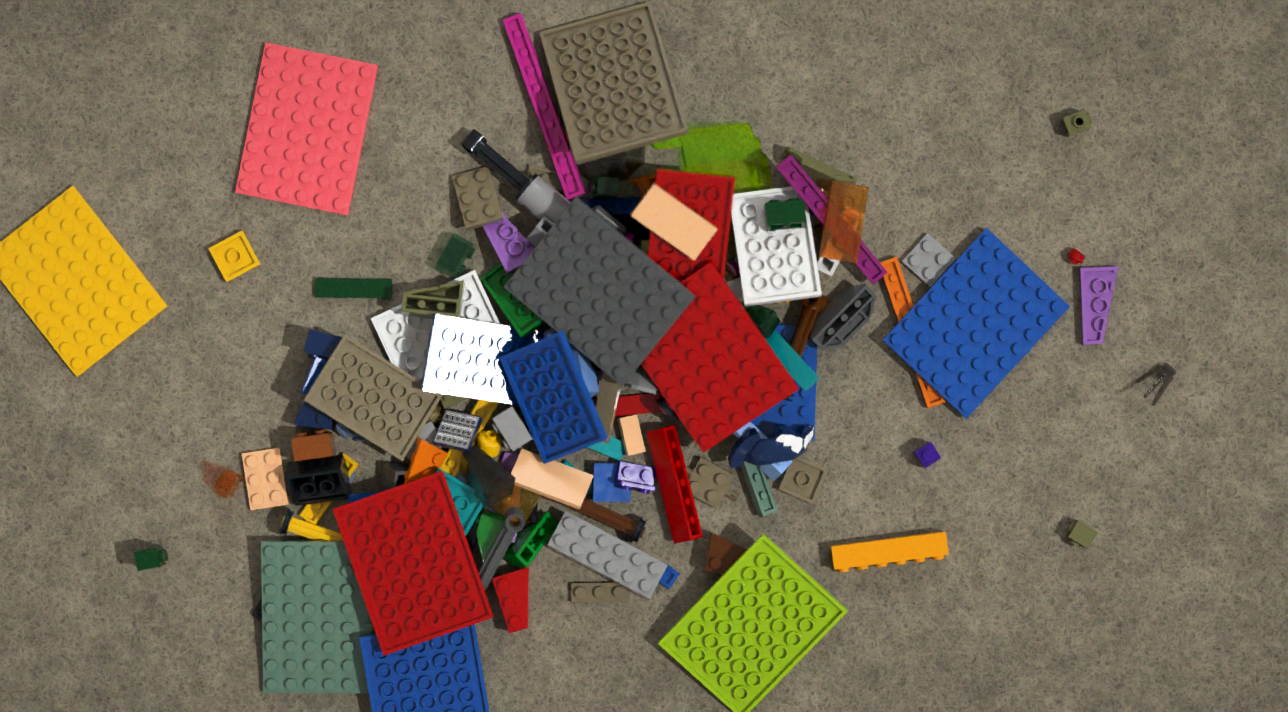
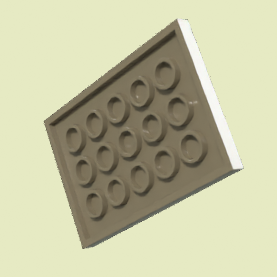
(372, 397)

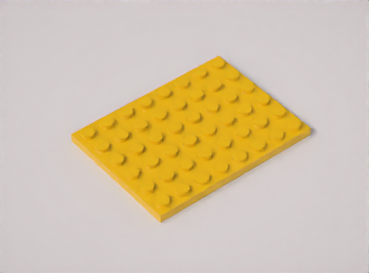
(76, 281)

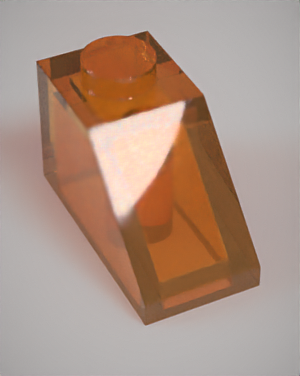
(228, 482)

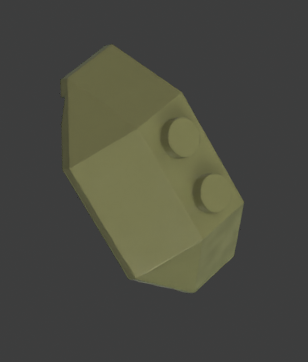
(818, 171)

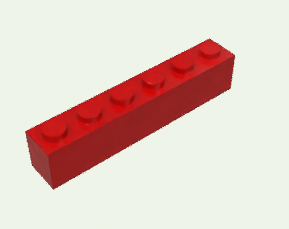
(674, 484)

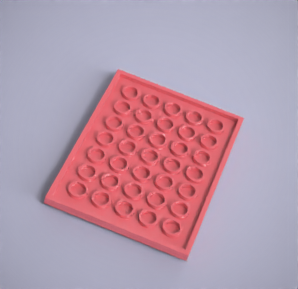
(306, 129)

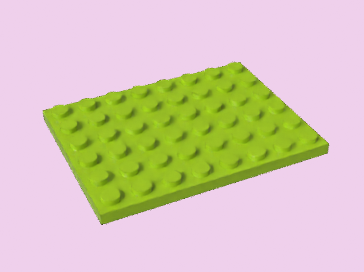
(752, 626)

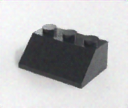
(318, 480)

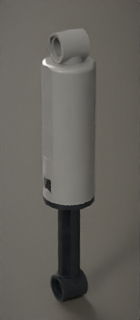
(533, 193)

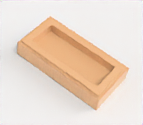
(631, 435)

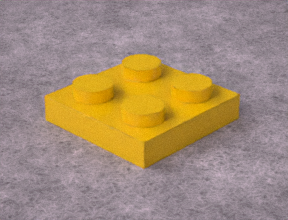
(234, 256)

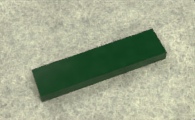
(353, 288)

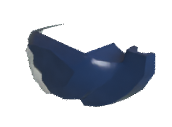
(781, 448)

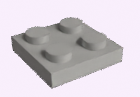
(928, 260)

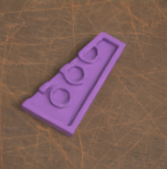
(1095, 296)

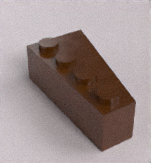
(721, 554)

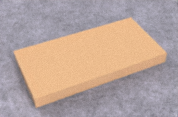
(674, 221)
(551, 479)

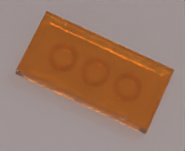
(843, 222)

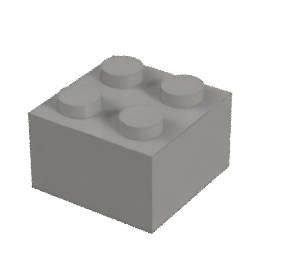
(512, 428)

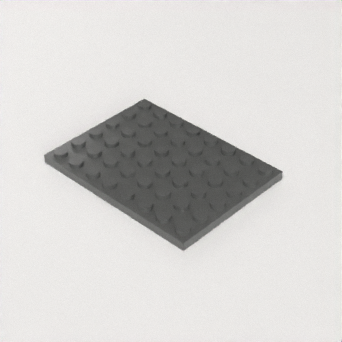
(599, 291)

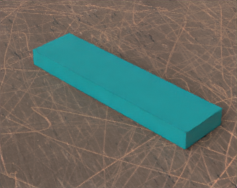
(792, 361)

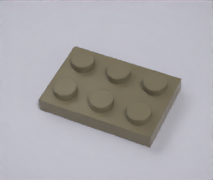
(477, 198)

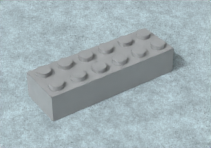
(607, 555)

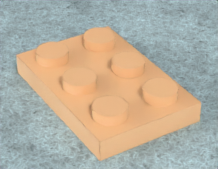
(265, 478)

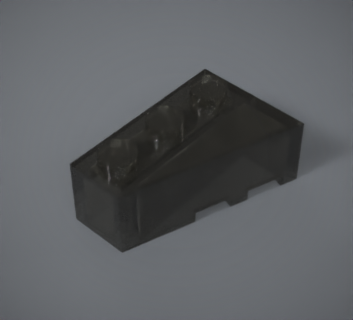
(486, 476)

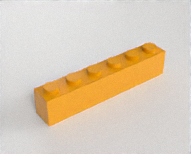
(889, 550)

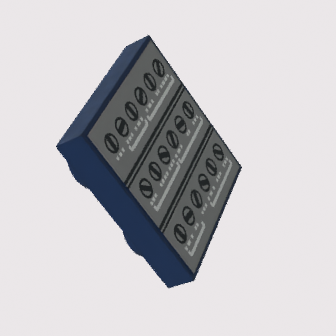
(457, 430)

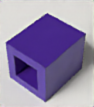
(927, 454)

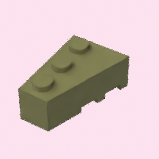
(435, 300)

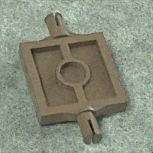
(710, 482)

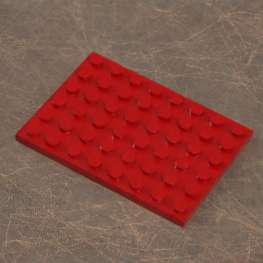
(716, 363)
(413, 563)

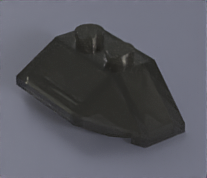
(617, 165)

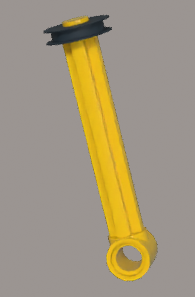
(307, 529)

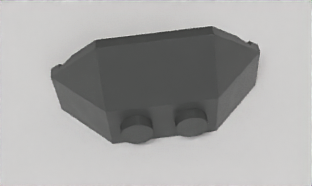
(843, 317)

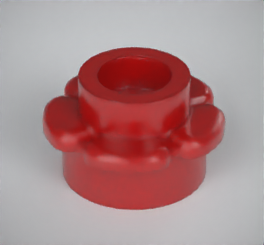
(1075, 256)

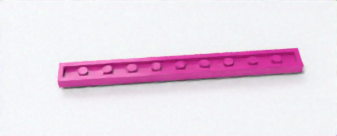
(544, 106)

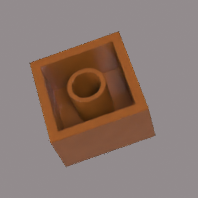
(313, 446)

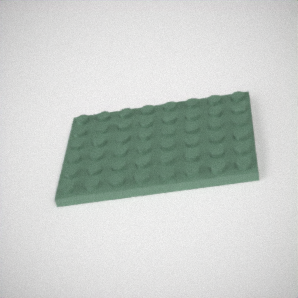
(312, 619)

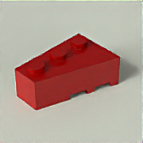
(513, 596)

